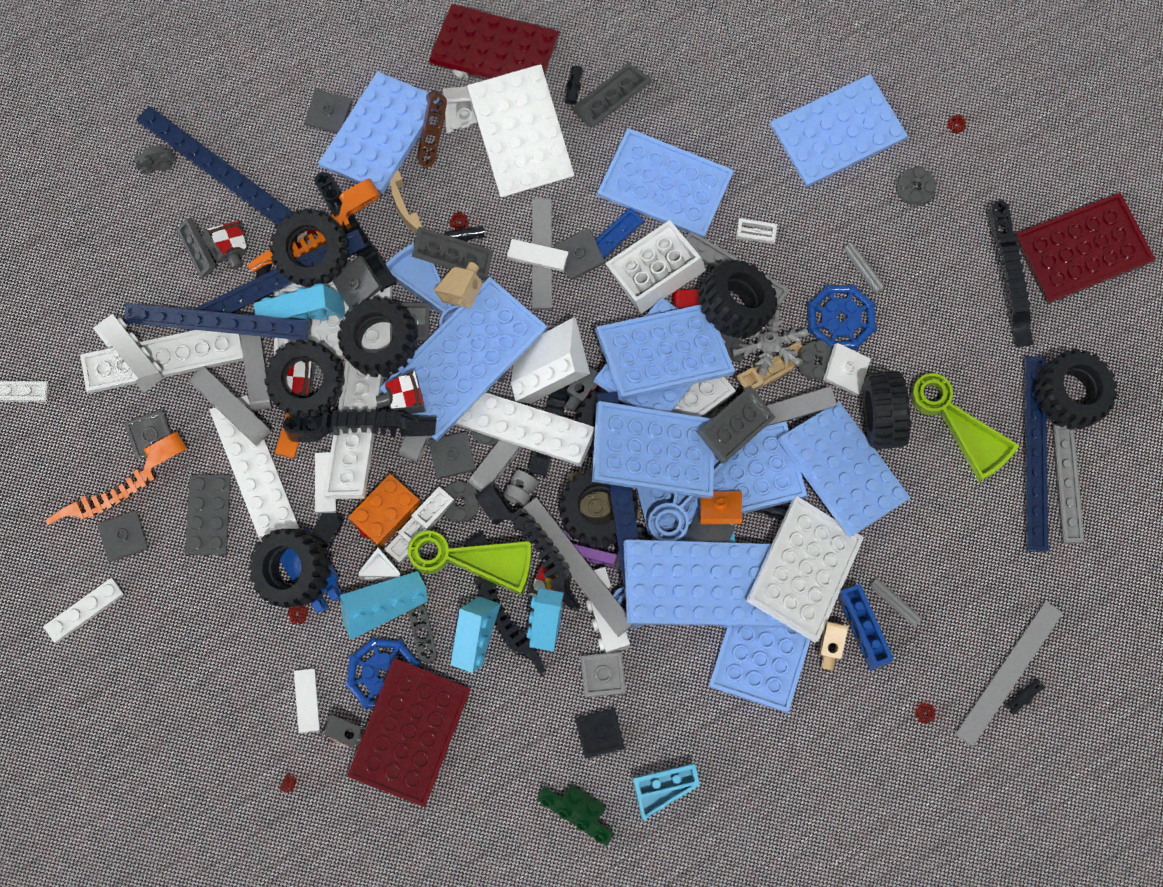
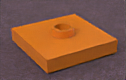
(722, 508)

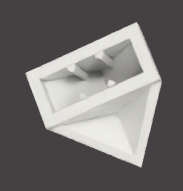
(378, 568)

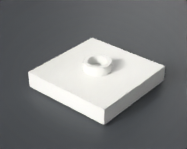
(846, 369)

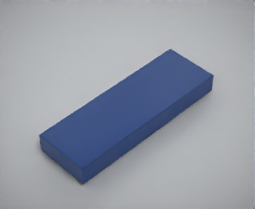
(618, 232)

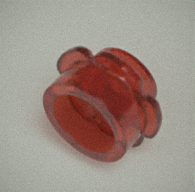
(957, 119)
(458, 217)
(297, 619)
(923, 707)
(288, 783)

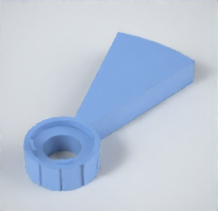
(419, 279)
(677, 510)

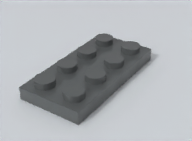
(736, 425)
(208, 515)

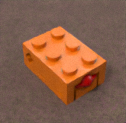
(384, 511)

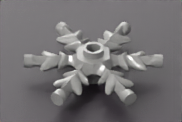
(771, 343)

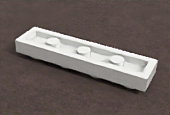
(83, 610)

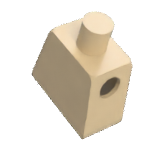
(460, 286)
(836, 635)

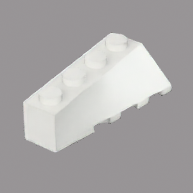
(459, 108)
(128, 353)

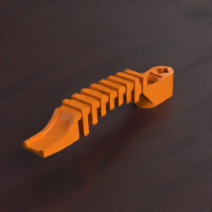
(352, 201)
(156, 454)

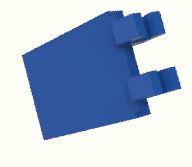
(292, 565)

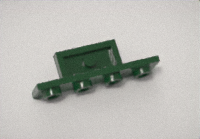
(579, 810)

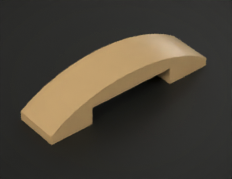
(412, 221)
(752, 378)

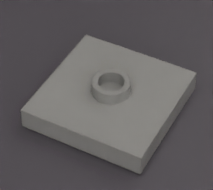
(603, 674)

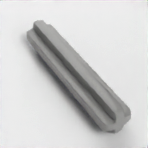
(864, 268)
(895, 602)

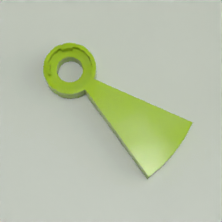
(980, 444)
(499, 563)

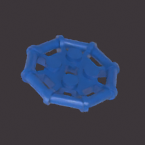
(841, 306)
(372, 666)

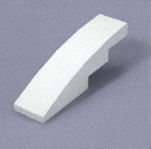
(422, 520)

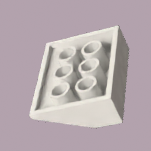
(656, 266)
(550, 363)

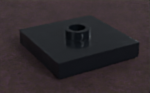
(600, 733)

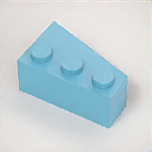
(545, 619)
(474, 633)
(662, 787)

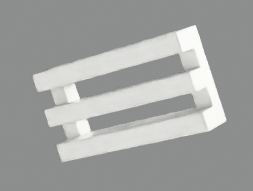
(764, 239)

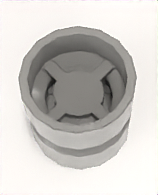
(518, 495)

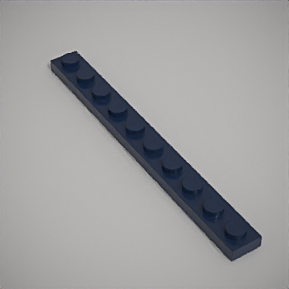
(213, 165)
(273, 280)
(217, 321)
(1035, 460)
(622, 504)

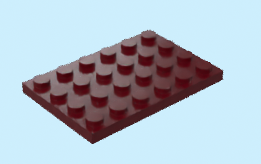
(491, 43)
(1084, 248)
(408, 733)

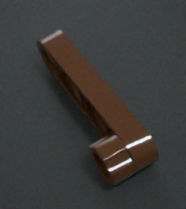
(431, 129)

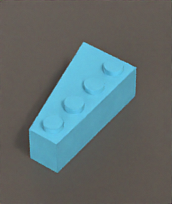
(303, 304)
(381, 602)

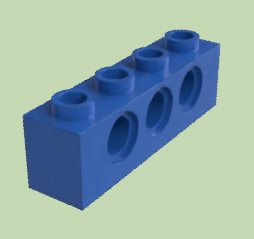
(865, 627)

